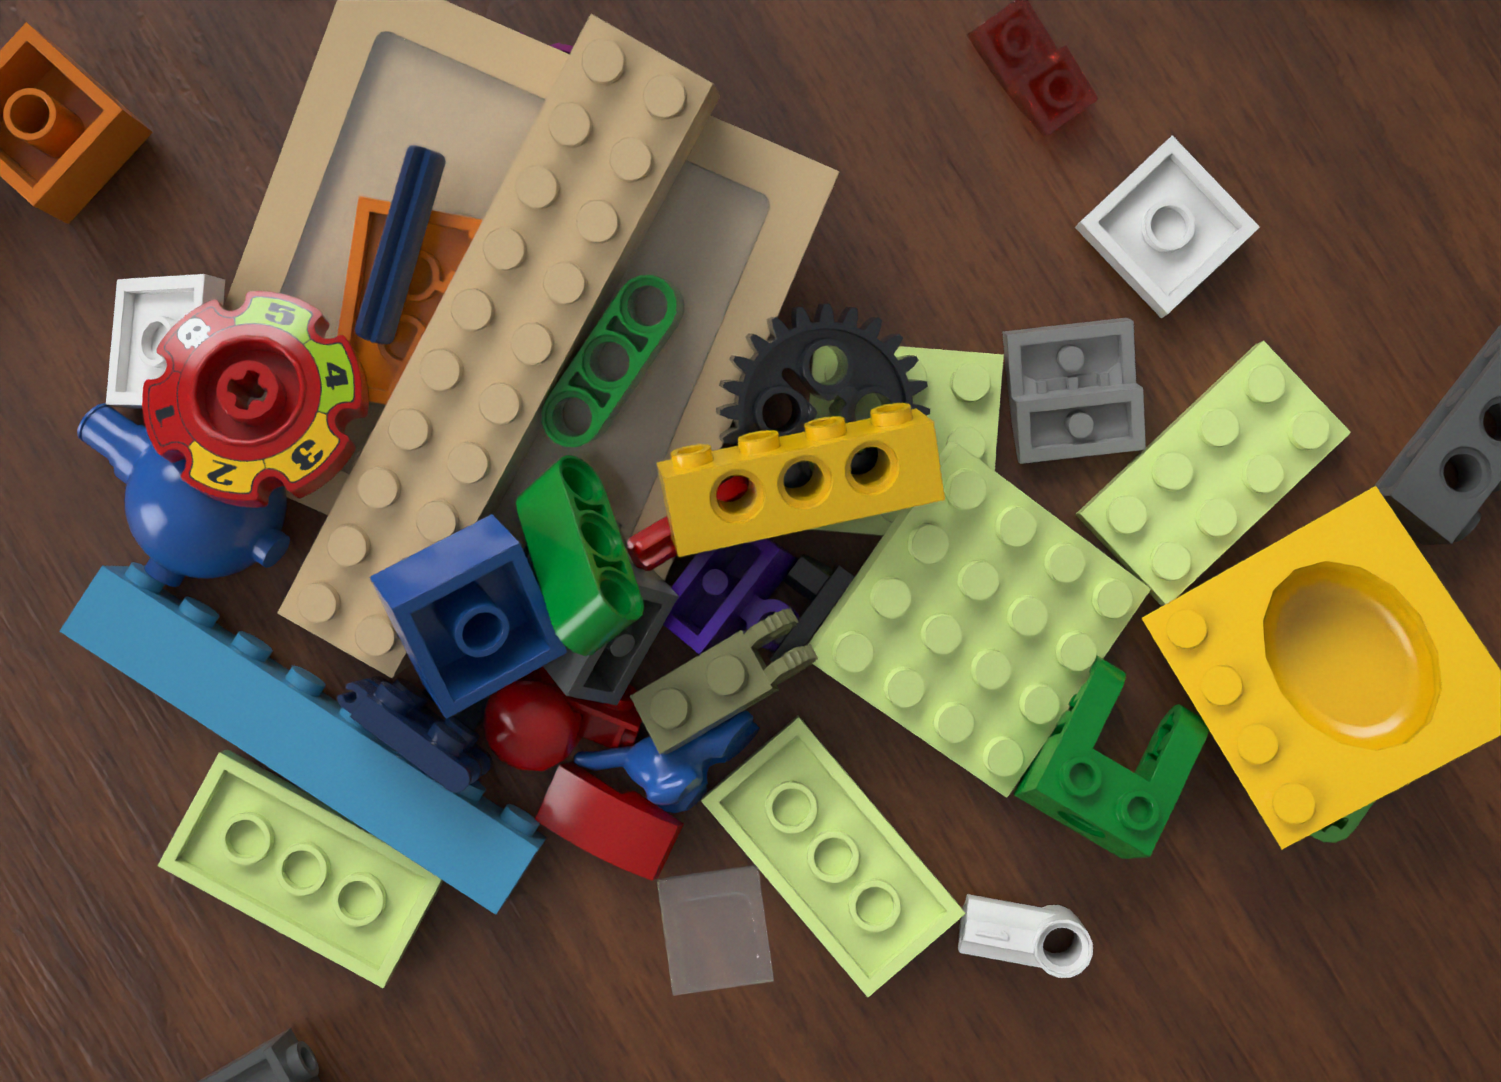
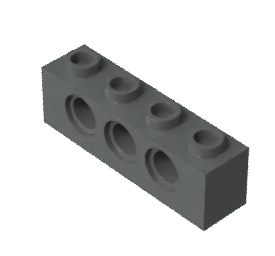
(1455, 433)

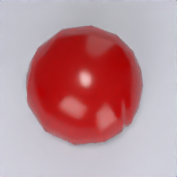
(530, 725)

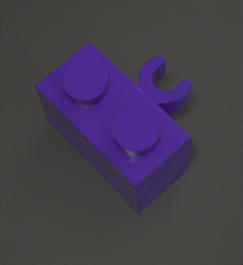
(728, 592)

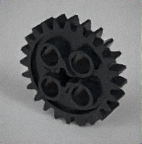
(863, 368)

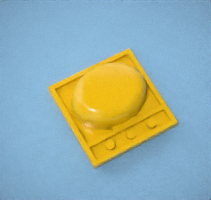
(1331, 667)

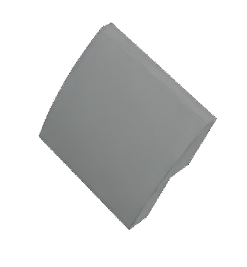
(1074, 390)

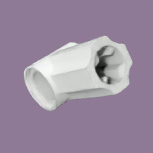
(1018, 932)

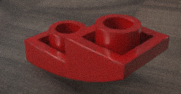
(608, 824)

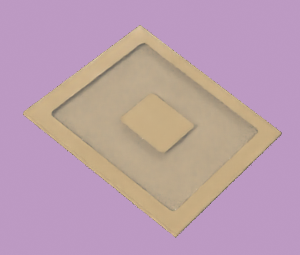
(472, 91)

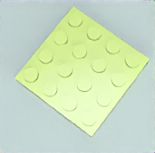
(977, 621)

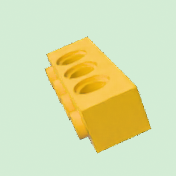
(902, 478)

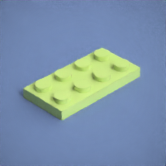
(1213, 473)
(833, 856)
(300, 868)

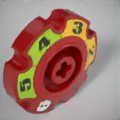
(223, 360)

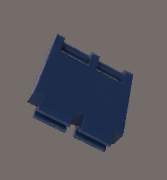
(401, 720)

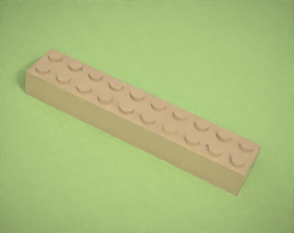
(505, 328)

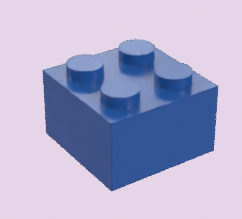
(469, 614)

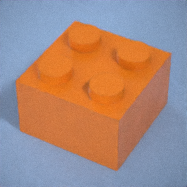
(59, 127)

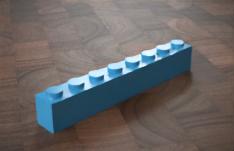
(301, 732)

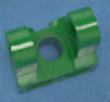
(1099, 796)

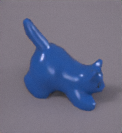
(680, 777)

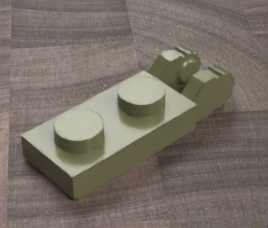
(718, 684)

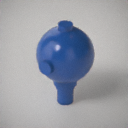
(175, 522)

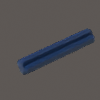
(400, 244)

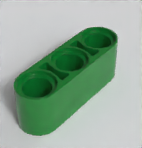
(584, 377)
(579, 556)

